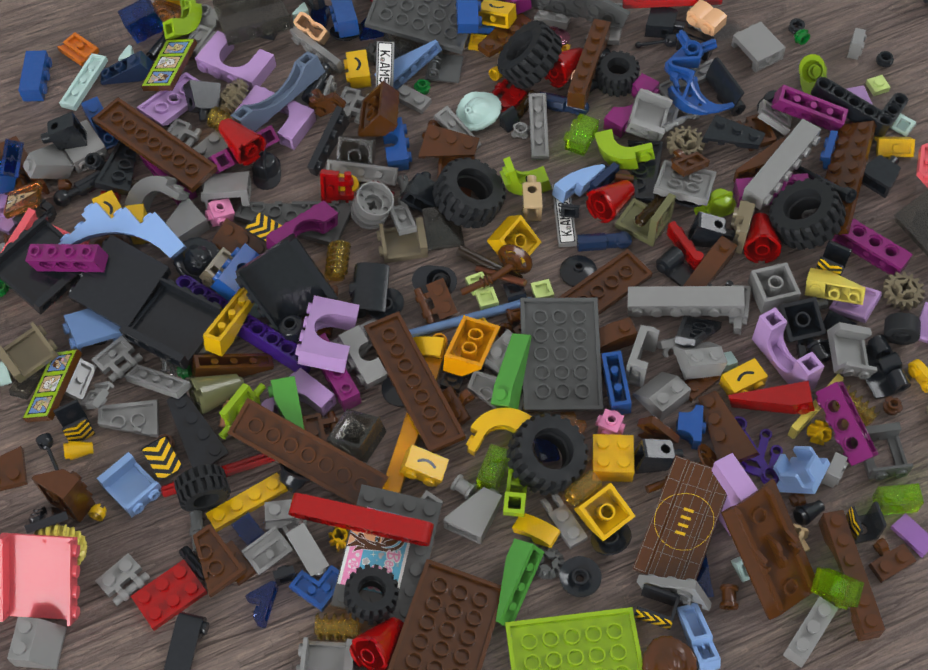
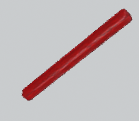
(631, 4)
(230, 469)

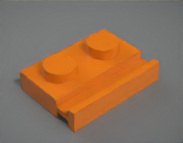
(78, 48)

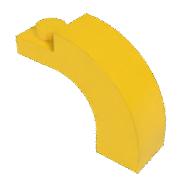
(496, 419)

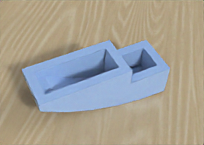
(576, 182)
(699, 637)

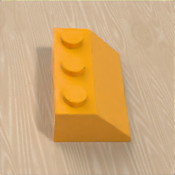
(469, 346)

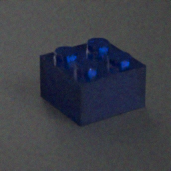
(141, 20)

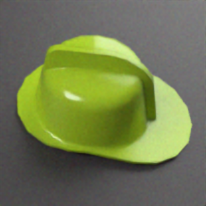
(810, 70)
(720, 203)

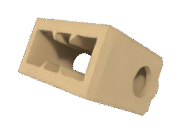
(532, 199)

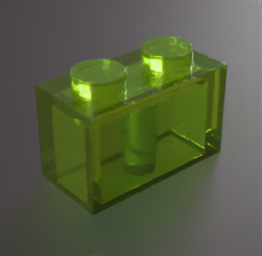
(581, 134)
(492, 468)
(899, 498)
(837, 587)

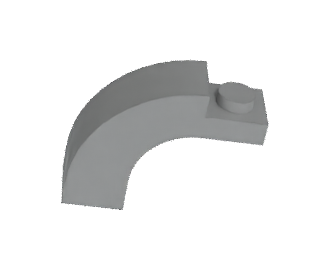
(148, 187)

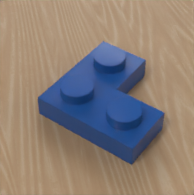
(316, 592)

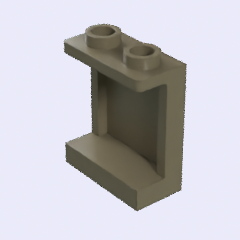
(403, 247)
(28, 353)

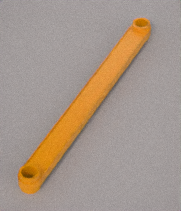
(408, 434)

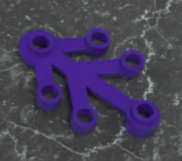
(764, 468)

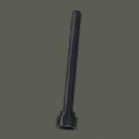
(846, 193)

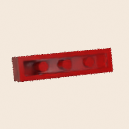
(787, 399)

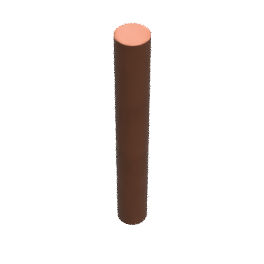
(508, 278)

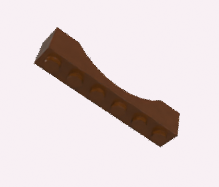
(583, 76)
(839, 539)

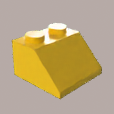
(517, 232)
(604, 511)

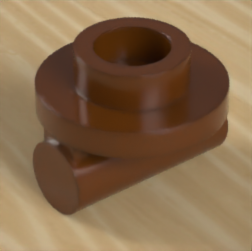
(623, 175)

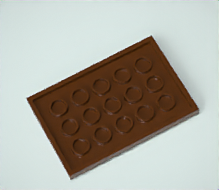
(447, 621)

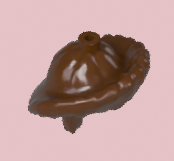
(668, 654)

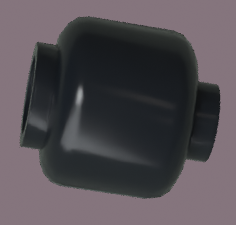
(291, 328)

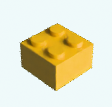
(613, 457)

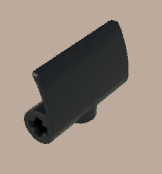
(725, 86)
(370, 287)
(890, 376)

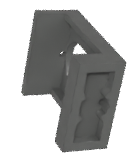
(891, 433)

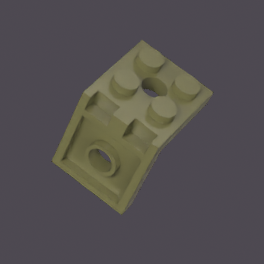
(655, 225)

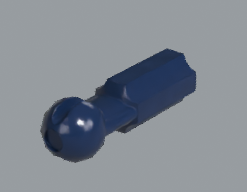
(559, 103)
(603, 241)

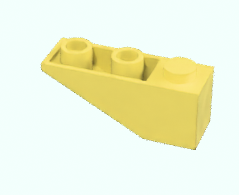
(833, 287)

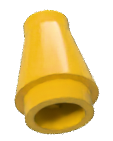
(77, 449)

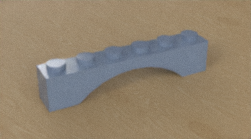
(304, 73)

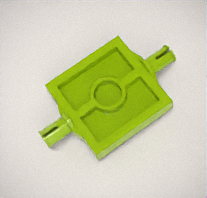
(235, 404)

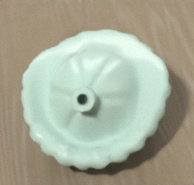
(478, 110)

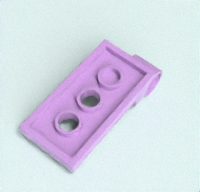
(161, 108)

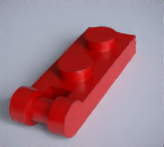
(680, 241)

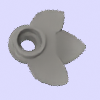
(208, 17)

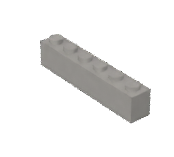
(781, 164)
(686, 301)

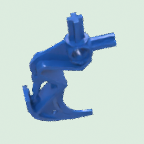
(678, 68)

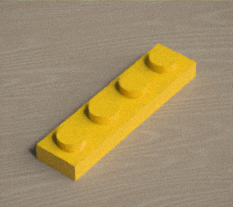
(246, 502)

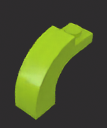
(189, 20)
(624, 156)
(514, 179)
(514, 497)

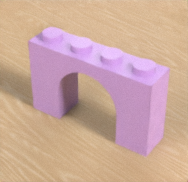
(214, 53)
(299, 117)
(770, 340)
(316, 351)
(309, 392)
(734, 482)

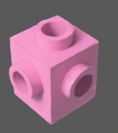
(218, 211)
(610, 423)

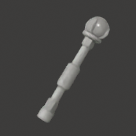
(679, 121)

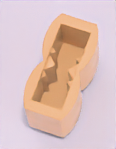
(706, 18)
(311, 28)

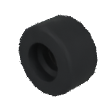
(902, 328)

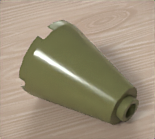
(213, 391)

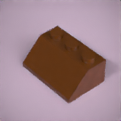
(379, 111)
(65, 492)

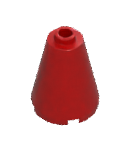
(564, 67)
(242, 141)
(609, 200)
(761, 240)
(376, 645)

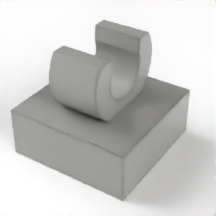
(666, 344)

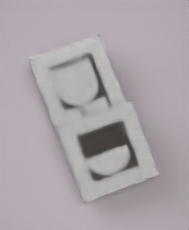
(26, 388)

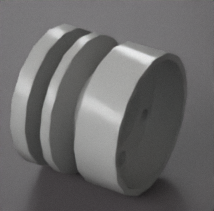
(376, 198)

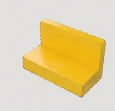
(895, 146)

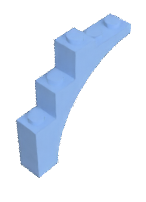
(125, 223)

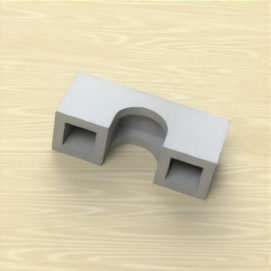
(368, 372)
(810, 632)

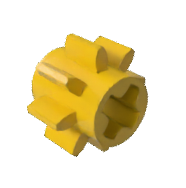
(819, 432)
(340, 544)

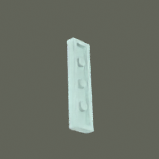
(83, 82)

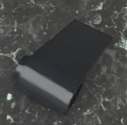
(673, 266)
(184, 641)

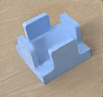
(802, 472)

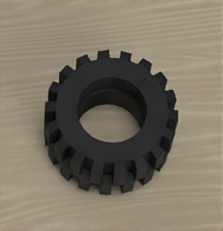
(617, 63)
(202, 487)
(371, 578)

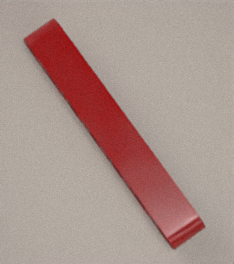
(361, 519)

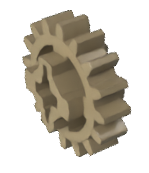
(233, 95)
(677, 140)
(910, 297)

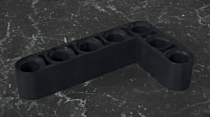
(858, 108)

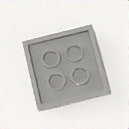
(691, 188)

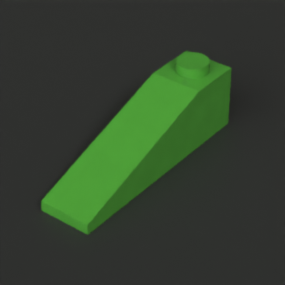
(511, 373)
(286, 399)
(517, 576)

